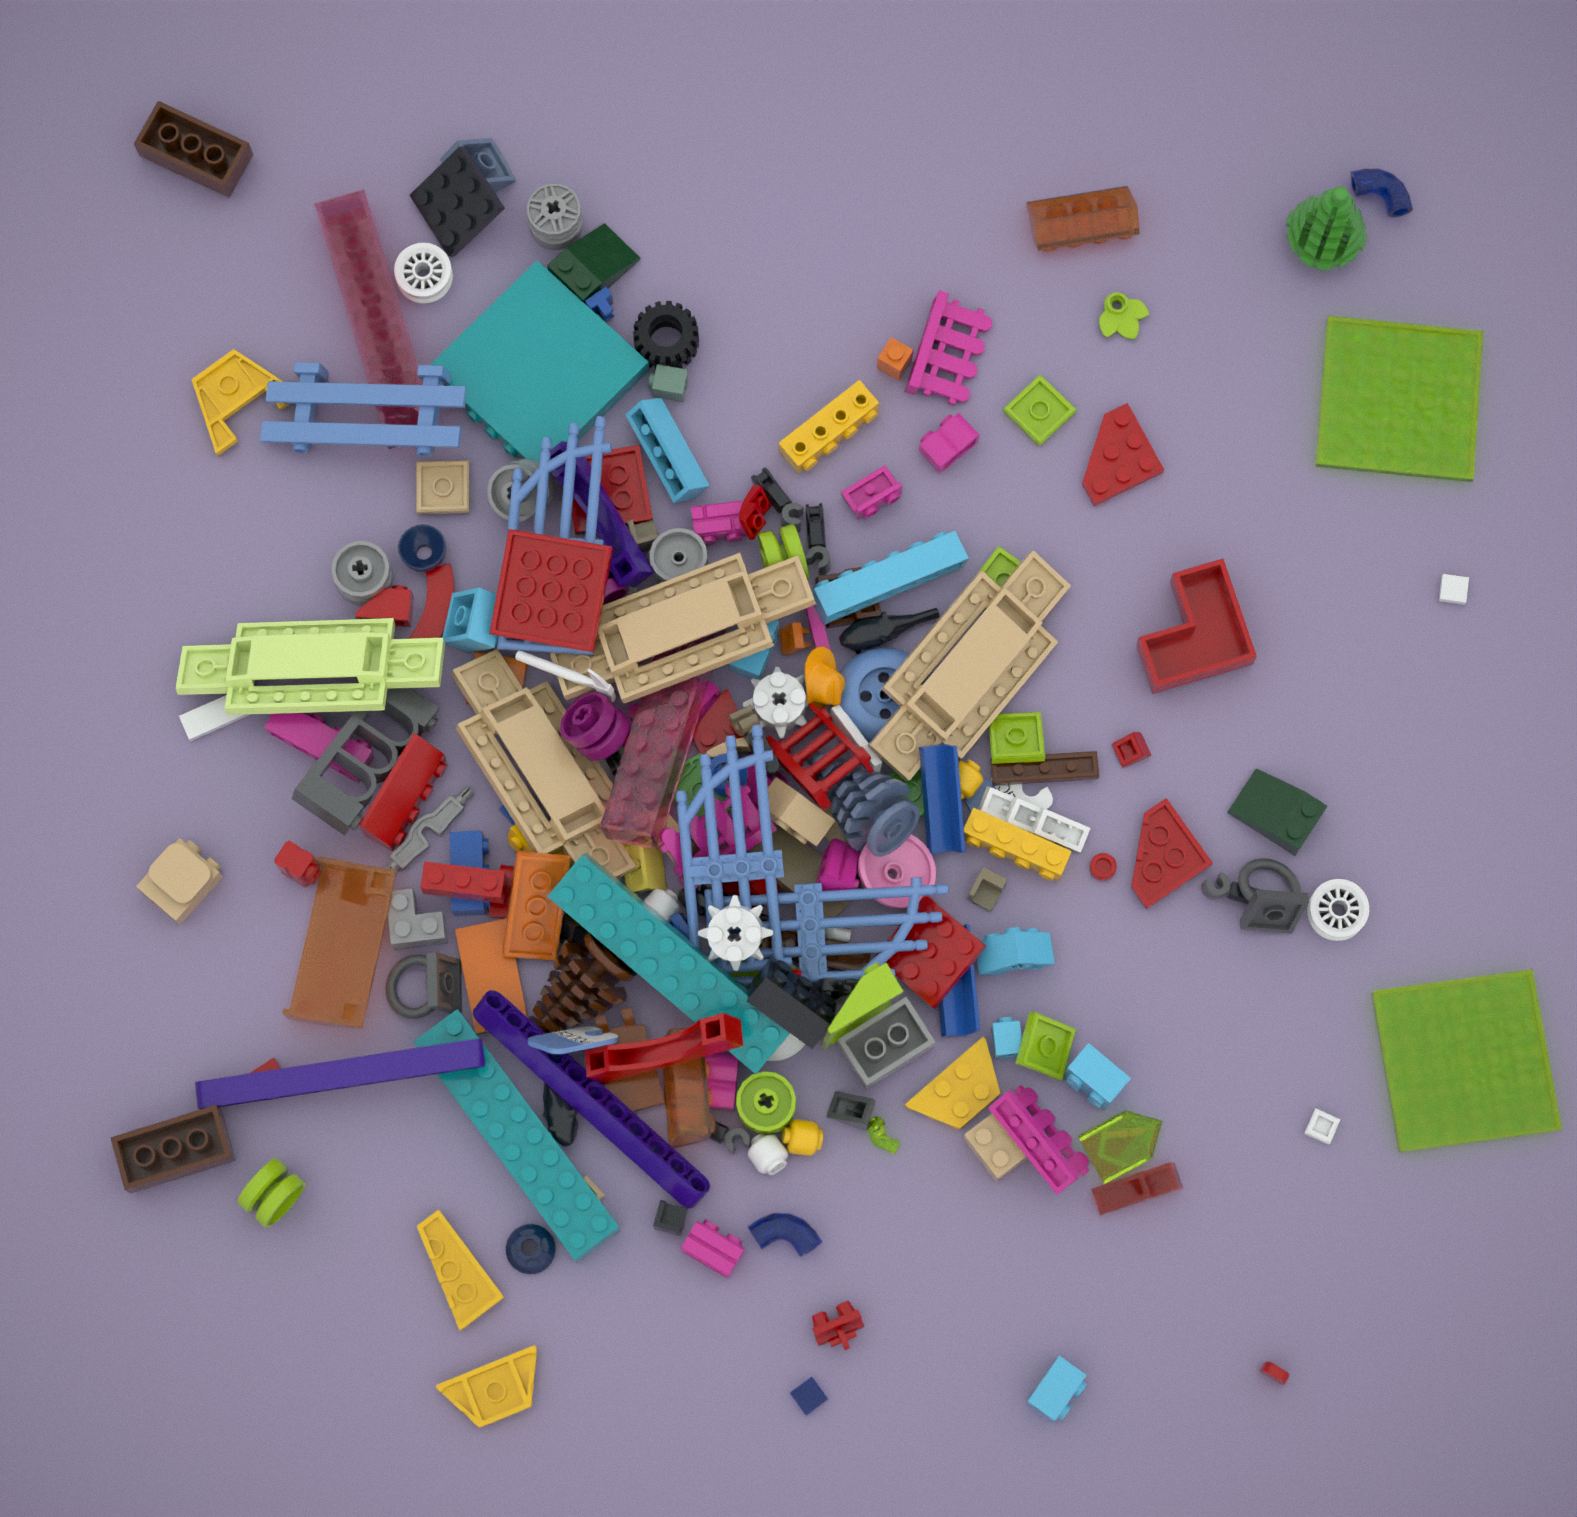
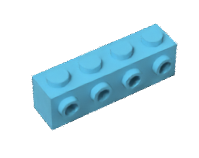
(667, 450)

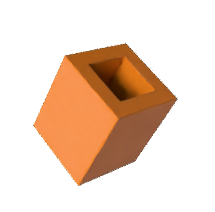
(895, 358)

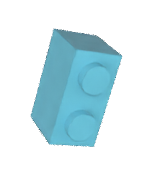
(1057, 1389)

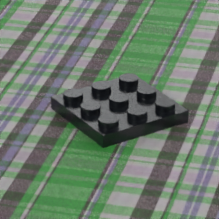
(457, 201)

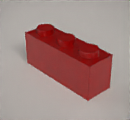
(463, 882)

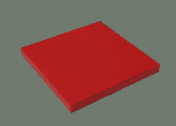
(551, 590)

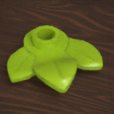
(1123, 319)

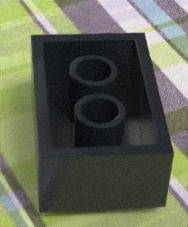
(792, 1002)

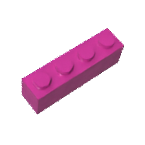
(313, 737)

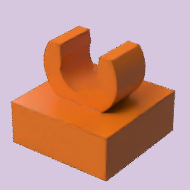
(792, 638)

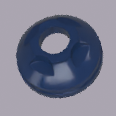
(419, 537)
(541, 1259)

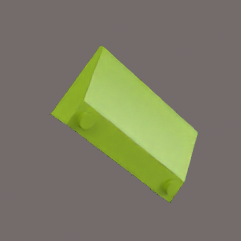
(866, 1001)

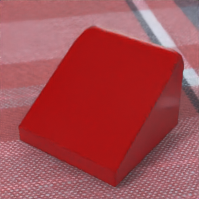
(1131, 749)

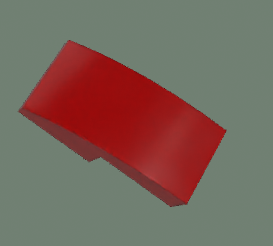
(753, 510)

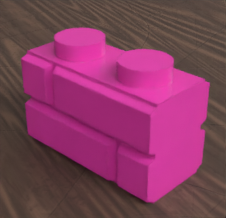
(718, 522)
(839, 867)
(712, 1248)

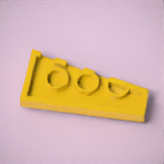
(461, 1276)

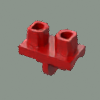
(839, 1329)

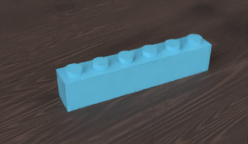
(889, 577)

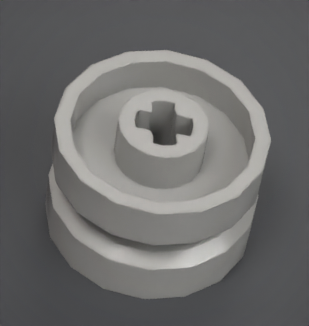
(500, 489)
(677, 553)
(359, 558)

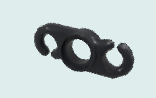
(835, 987)

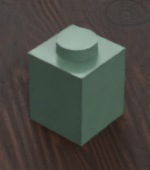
(669, 383)

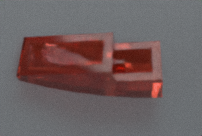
(1137, 1188)

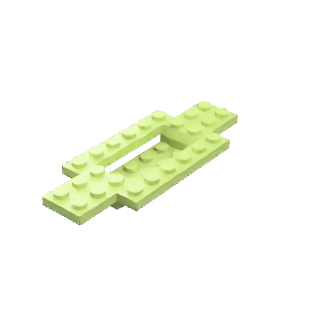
(310, 651)

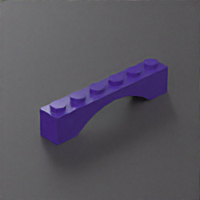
(627, 559)

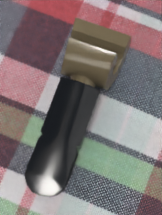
(742, 724)

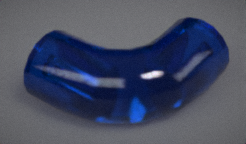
(1384, 185)
(788, 1228)

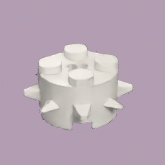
(779, 687)
(751, 933)

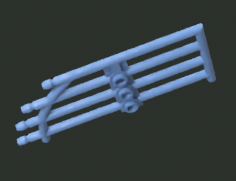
(540, 479)
(732, 867)
(812, 925)

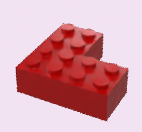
(1209, 640)

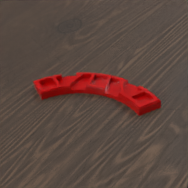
(439, 592)

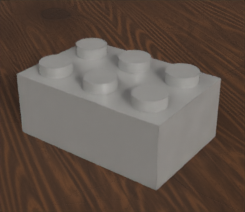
(886, 1043)

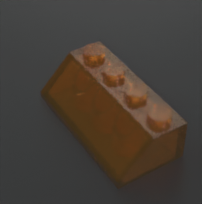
(1083, 218)
(687, 1101)

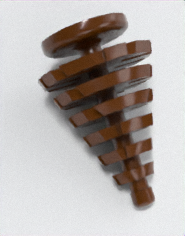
(581, 986)

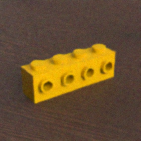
(828, 427)
(1016, 844)

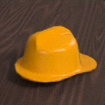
(822, 679)

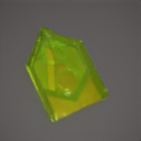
(1121, 1143)

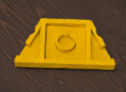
(960, 1089)
(495, 1388)

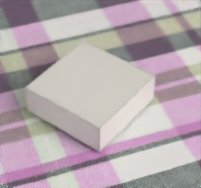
(1453, 589)
(1322, 1126)

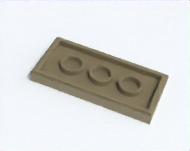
(800, 866)

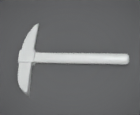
(596, 682)

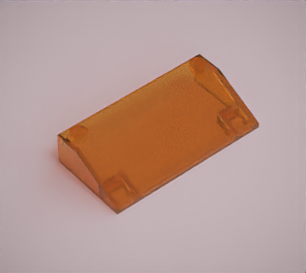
(342, 944)

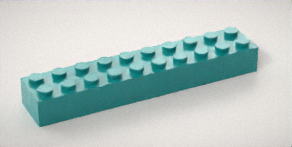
(663, 956)
(524, 1145)

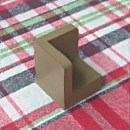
(643, 533)
(987, 889)

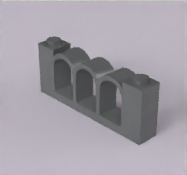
(331, 803)

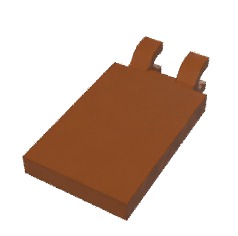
(639, 1090)

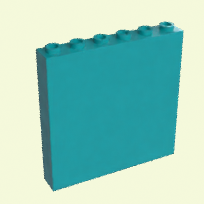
(540, 365)

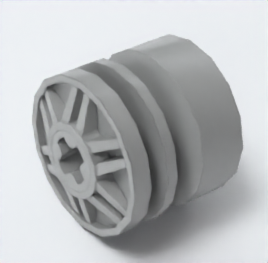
(556, 229)

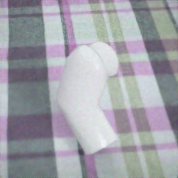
(838, 934)

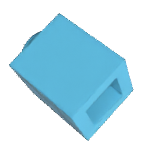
(1006, 1037)

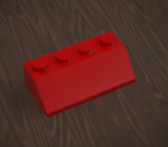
(403, 793)

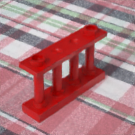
(805, 776)

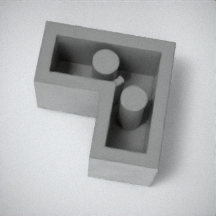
(413, 929)

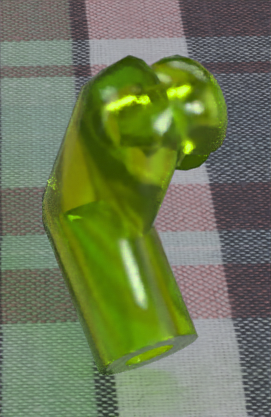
(879, 1137)

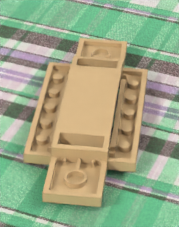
(684, 612)
(978, 672)
(562, 777)

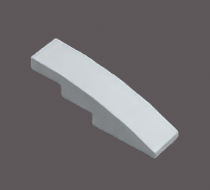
(1034, 819)

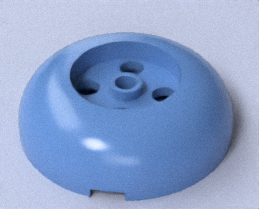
(862, 676)

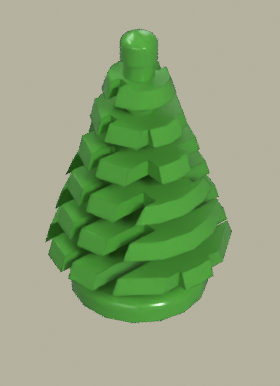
(1326, 229)

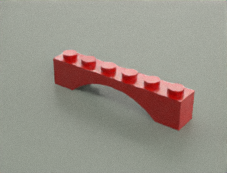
(702, 1039)

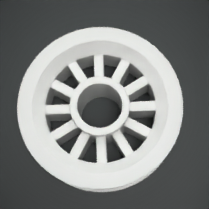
(434, 254)
(1337, 886)

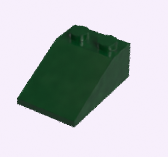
(593, 262)
(1277, 810)

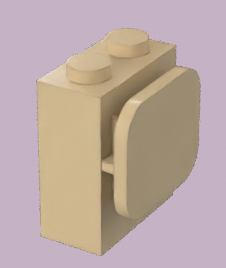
(180, 879)

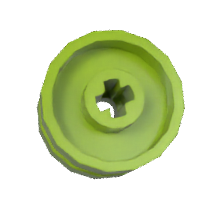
(790, 547)
(766, 1087)
(271, 1193)

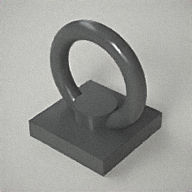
(1268, 908)
(441, 983)

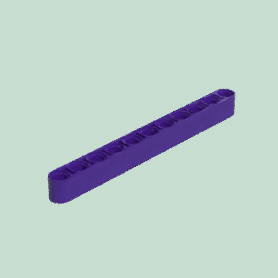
(340, 1074)
(593, 1101)

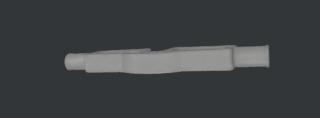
(437, 821)

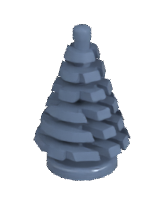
(870, 808)

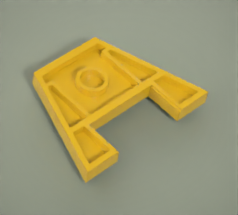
(225, 390)

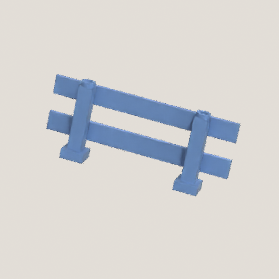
(310, 392)

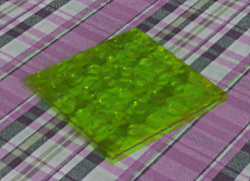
(1399, 398)
(1466, 1061)

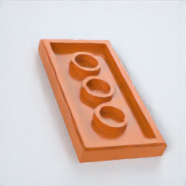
(532, 917)
(485, 966)

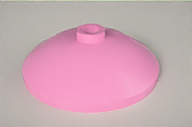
(907, 861)

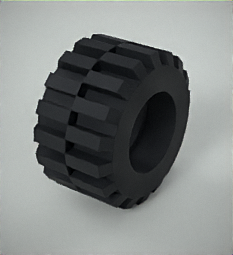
(666, 316)

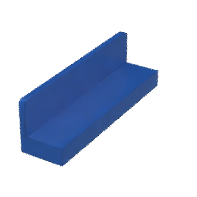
(942, 798)
(960, 1007)

